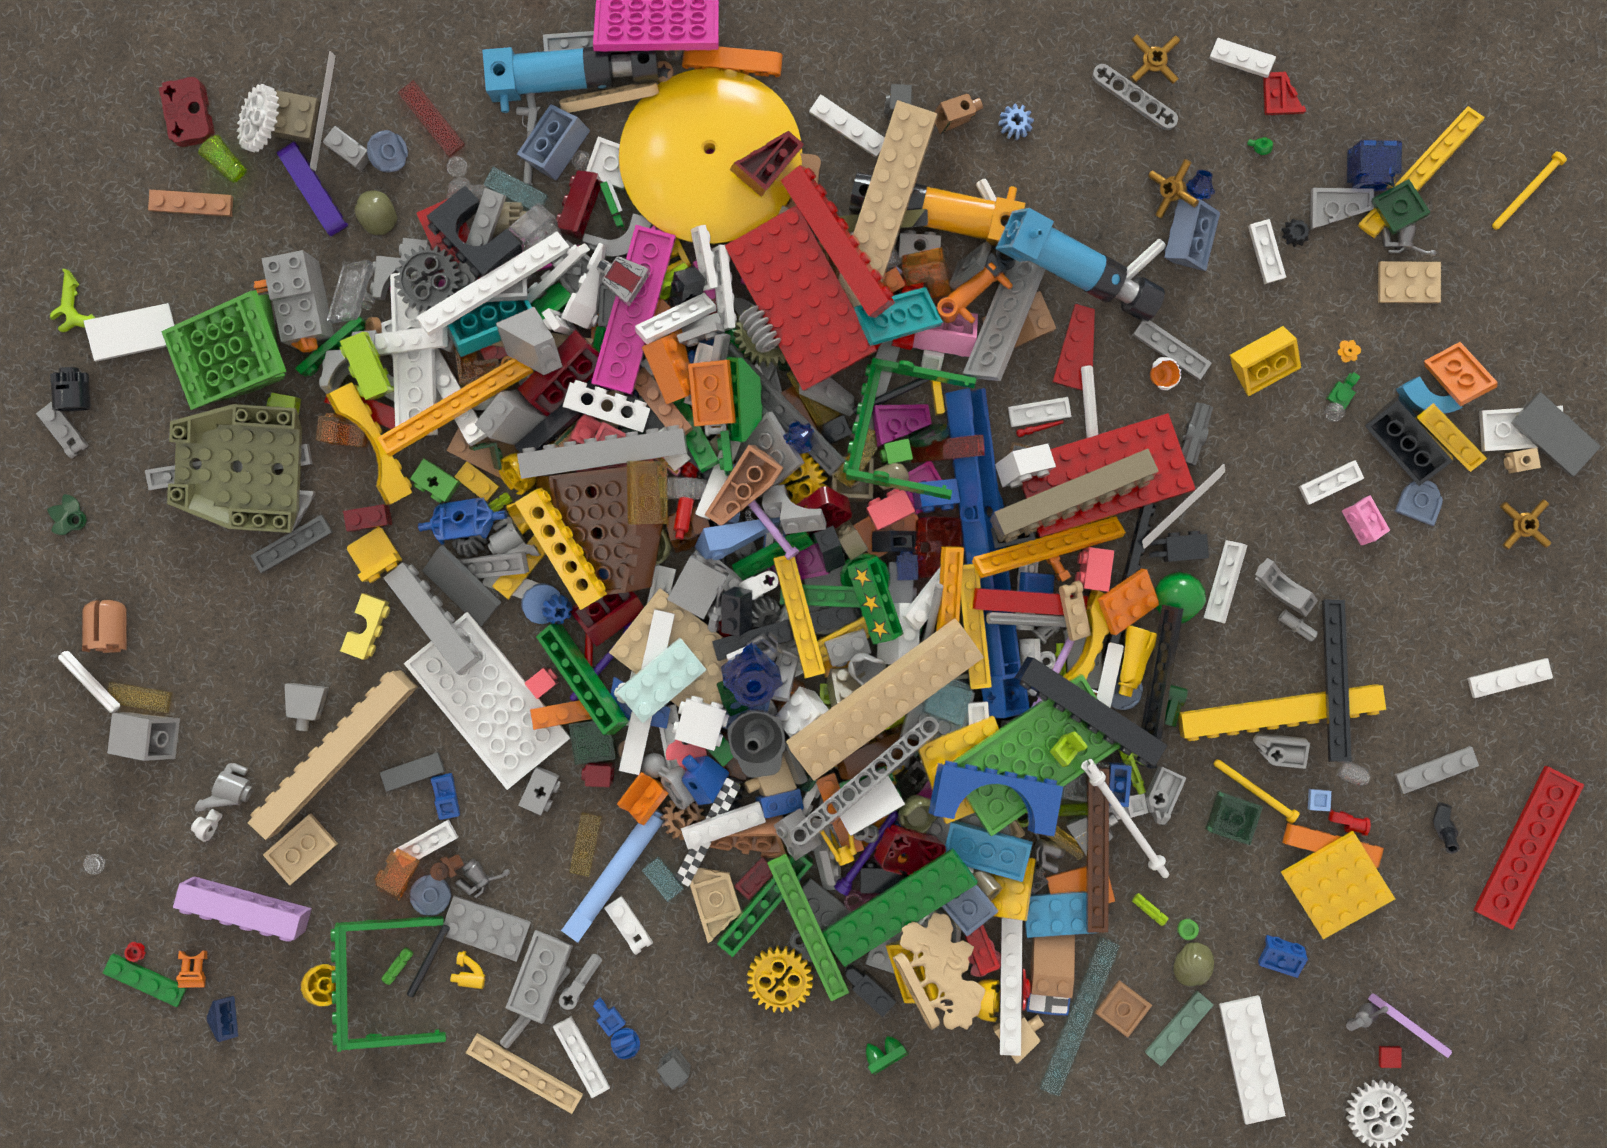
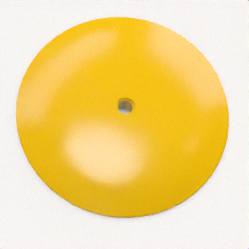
(667, 162)

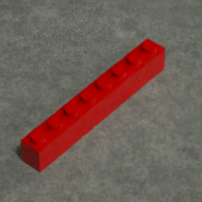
(837, 241)

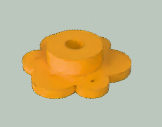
(1345, 355)

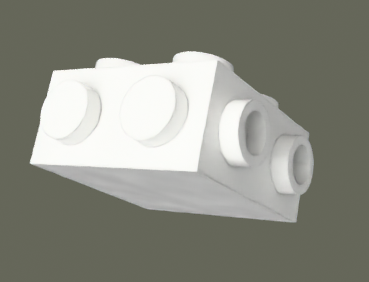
(700, 723)

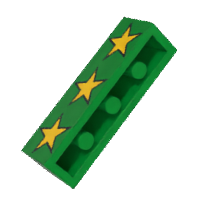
(875, 600)

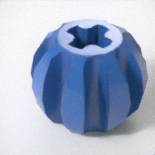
(557, 602)
(625, 1043)

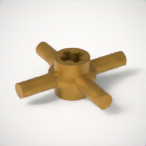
(1160, 64)
(1173, 188)
(1519, 525)

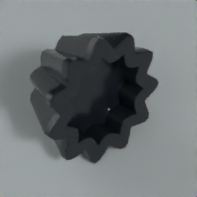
(1295, 232)

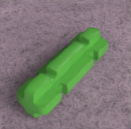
(397, 966)

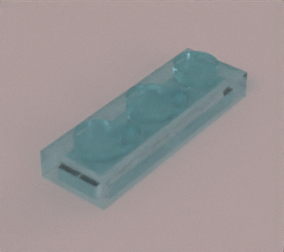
(514, 189)

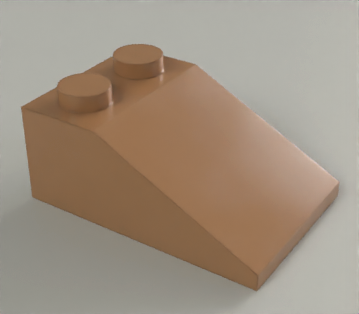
(1036, 323)
(479, 458)
(1053, 966)

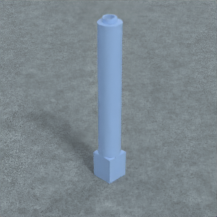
(611, 877)

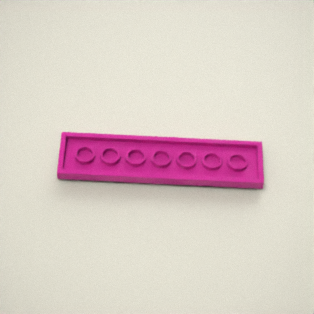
(622, 346)

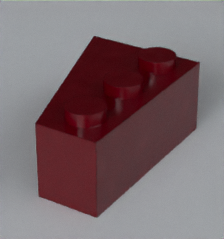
(767, 163)

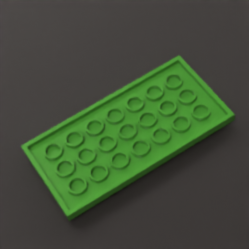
(1025, 749)

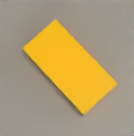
(937, 398)

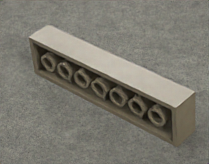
(1073, 496)

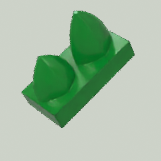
(878, 1061)

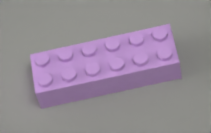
(242, 908)

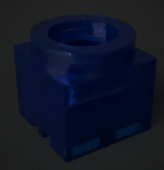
(1374, 164)
(751, 677)

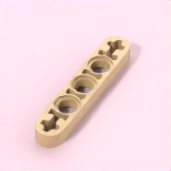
(608, 97)

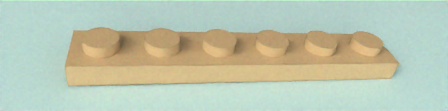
(524, 1073)

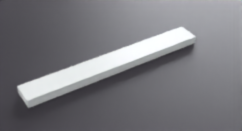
(638, 731)

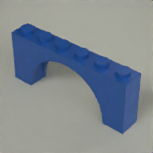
(956, 782)

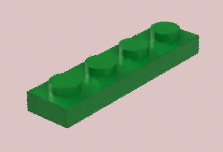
(311, 363)
(696, 440)
(764, 557)
(828, 596)
(144, 980)

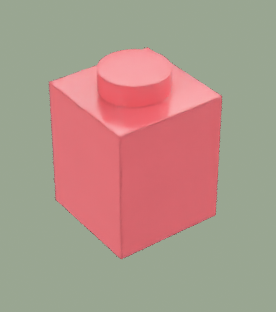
(542, 682)

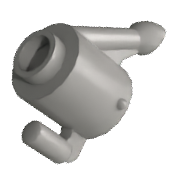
(509, 539)
(228, 789)

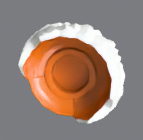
(1165, 373)

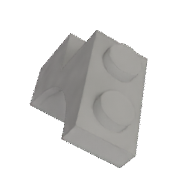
(386, 265)
(336, 367)
(792, 517)

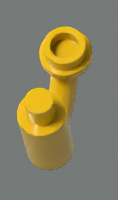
(467, 979)

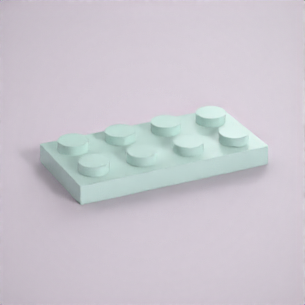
(661, 680)

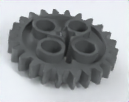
(420, 262)

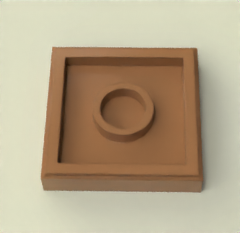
(1123, 1008)

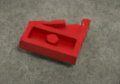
(1280, 96)

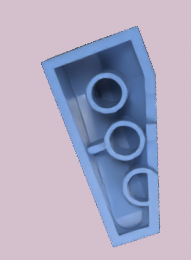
(724, 539)

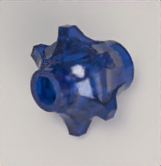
(1201, 185)
(799, 437)

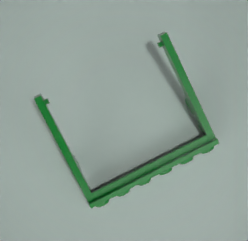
(865, 410)
(339, 977)

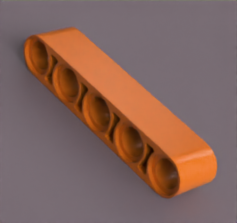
(740, 60)
(1315, 840)

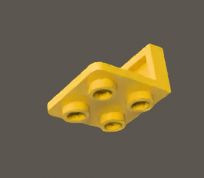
(374, 555)

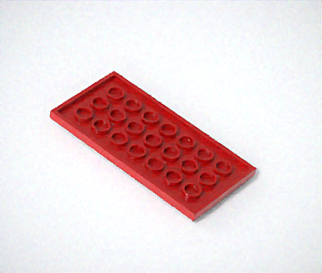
(800, 297)
(1109, 447)

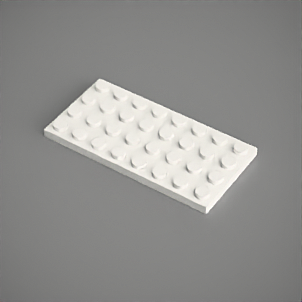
(488, 705)

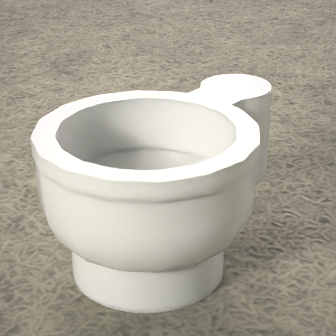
(201, 825)

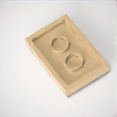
(1409, 282)
(300, 849)

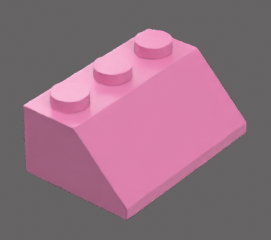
(949, 338)

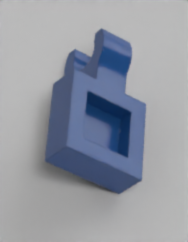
(609, 1019)

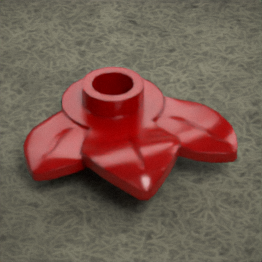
(1026, 988)

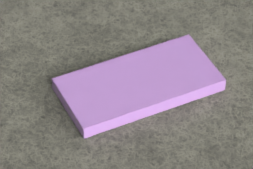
(1411, 1026)

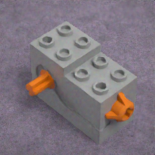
(298, 299)

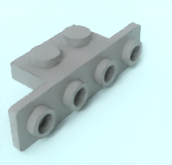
(826, 862)

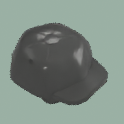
(757, 742)

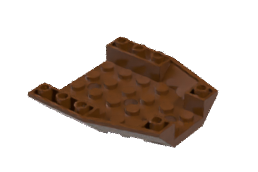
(624, 549)

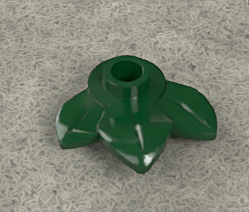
(65, 515)

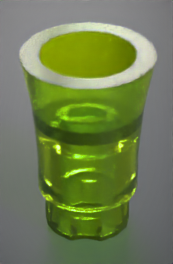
(221, 157)

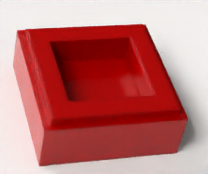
(1390, 1056)

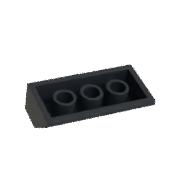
(1409, 441)

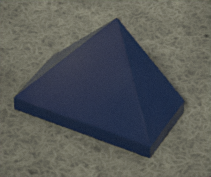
(223, 1018)

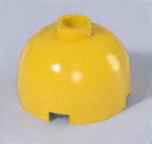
(511, 474)
(318, 985)
(990, 1001)

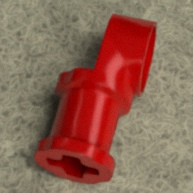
(1351, 823)

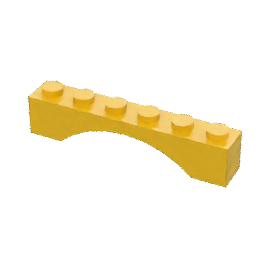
(390, 481)
(1093, 643)

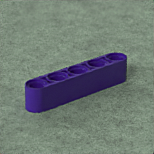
(312, 189)

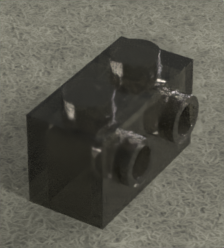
(912, 778)

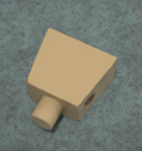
(772, 784)
(1029, 1038)

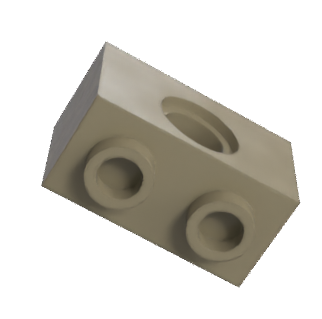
(850, 540)

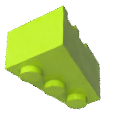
(366, 366)

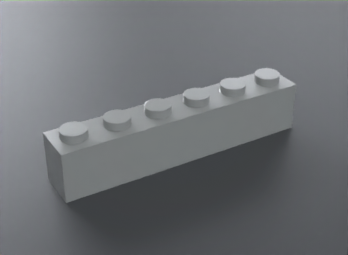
(432, 618)

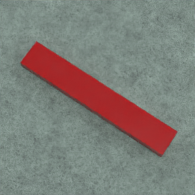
(1019, 601)

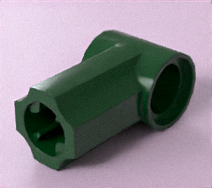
(1176, 699)

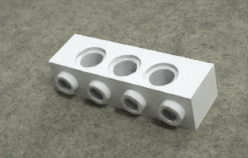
(639, 410)

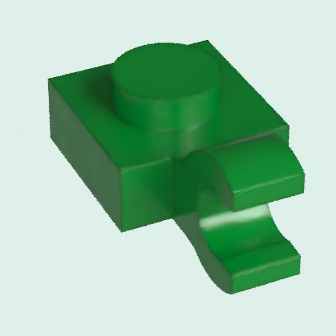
(1342, 392)

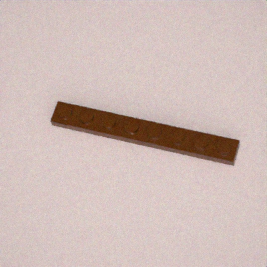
(1097, 858)

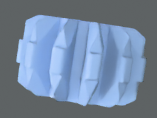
(1021, 116)

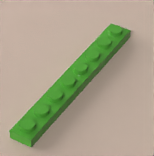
(808, 927)

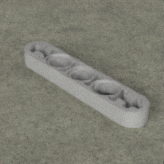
(1128, 88)

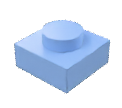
(1319, 800)

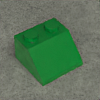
(555, 299)

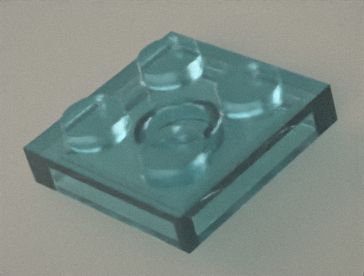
(949, 702)

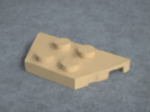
(714, 900)

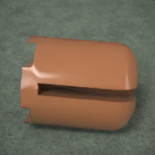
(104, 626)

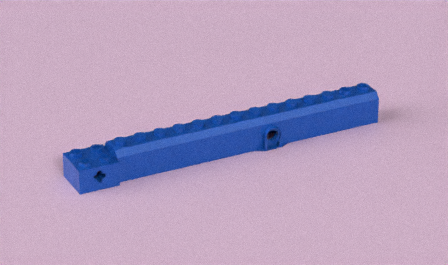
(977, 491)

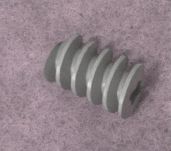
(757, 330)

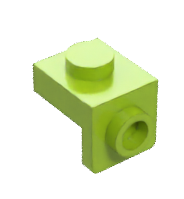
(1067, 748)

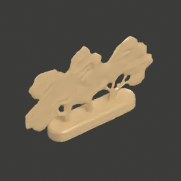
(943, 966)

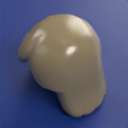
(895, 470)

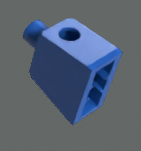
(703, 778)

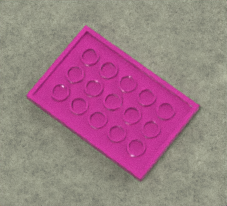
(656, 25)

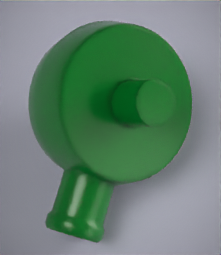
(1261, 146)

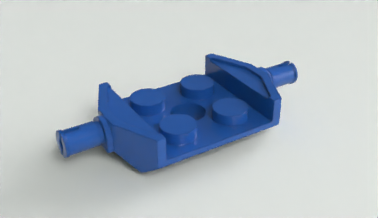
(476, 521)

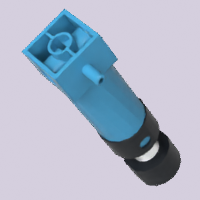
(561, 70)
(1033, 239)

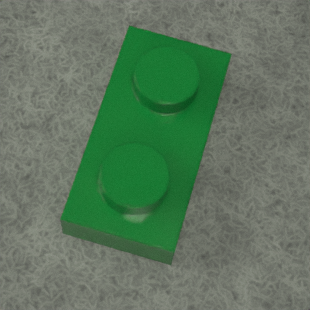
(724, 444)

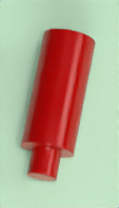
(683, 517)

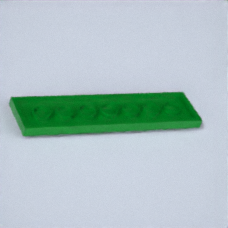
(898, 906)

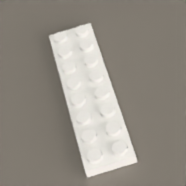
(414, 370)

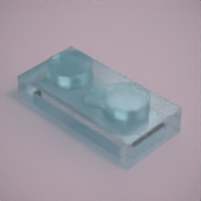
(662, 879)

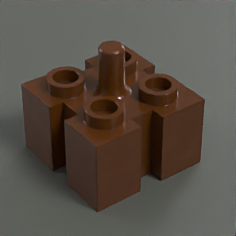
(690, 539)

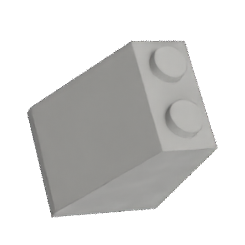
(530, 341)
(509, 417)
(698, 585)
(143, 736)

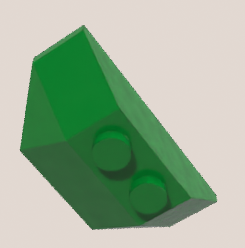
(746, 400)

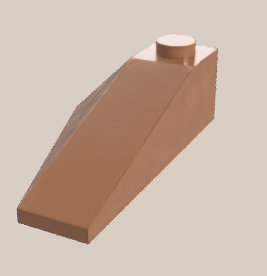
(747, 481)
(757, 838)

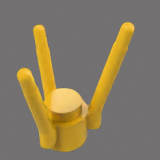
(842, 854)

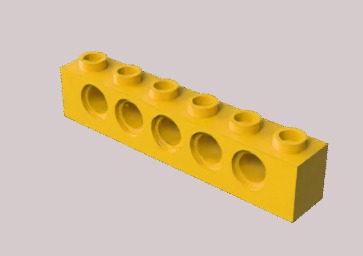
(551, 545)

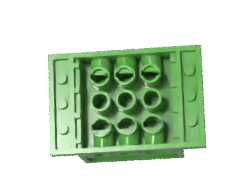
(226, 350)

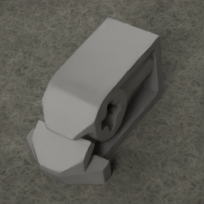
(1290, 750)
(1167, 787)

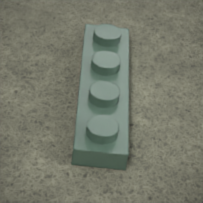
(1179, 1028)

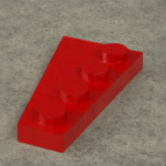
(1076, 348)

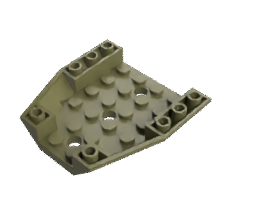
(243, 499)

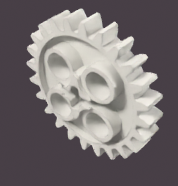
(257, 118)
(1385, 1131)

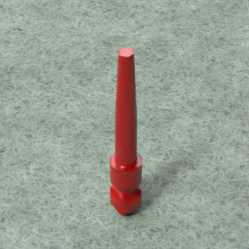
(1029, 430)

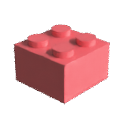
(889, 510)
(1095, 568)

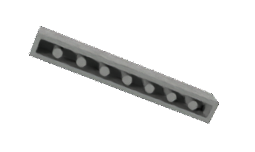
(602, 453)

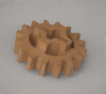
(674, 818)

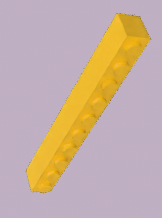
(1274, 712)

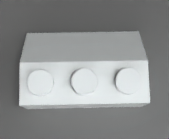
(895, 649)

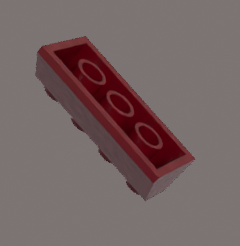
(578, 363)

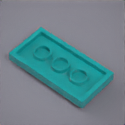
(909, 315)

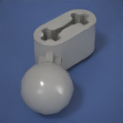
(655, 766)

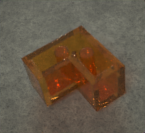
(928, 267)
(470, 367)
(337, 431)
(397, 873)

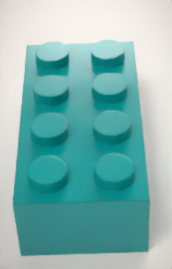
(479, 326)

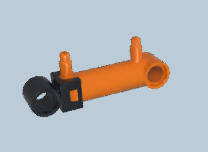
(972, 288)

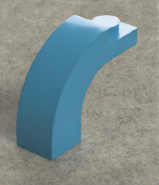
(1420, 398)

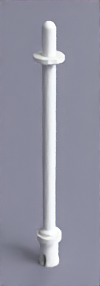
(1097, 778)

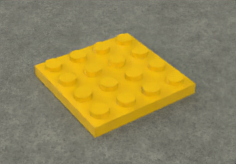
(952, 746)
(1338, 885)

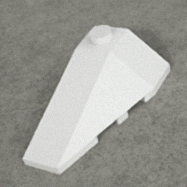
(584, 304)

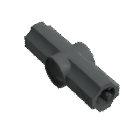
(1196, 432)

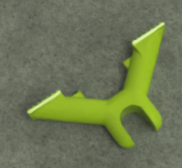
(67, 305)

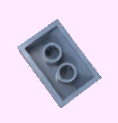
(553, 141)
(1192, 234)

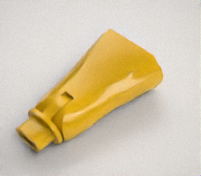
(1138, 648)

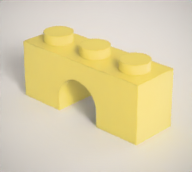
(374, 611)

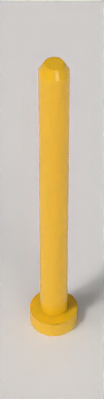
(1558, 159)
(1291, 815)

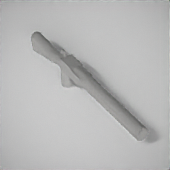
(531, 112)
(933, 611)

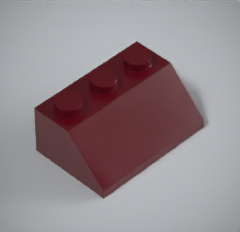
(579, 203)
(607, 615)

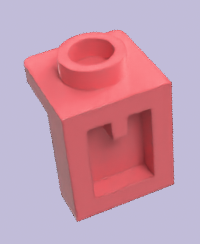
(584, 429)

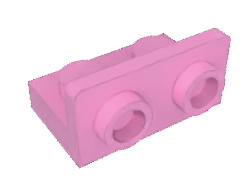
(1366, 521)

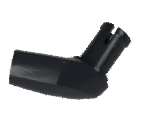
(1445, 827)

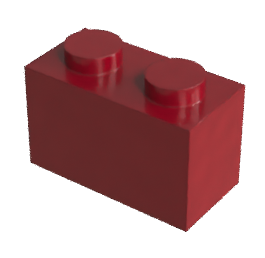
(367, 518)
(598, 774)

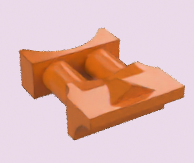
(1061, 573)
(191, 979)

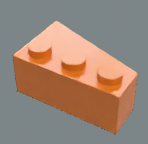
(669, 366)

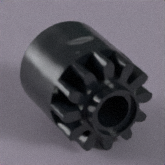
(70, 390)

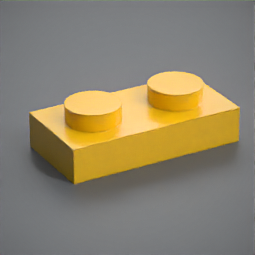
(476, 481)

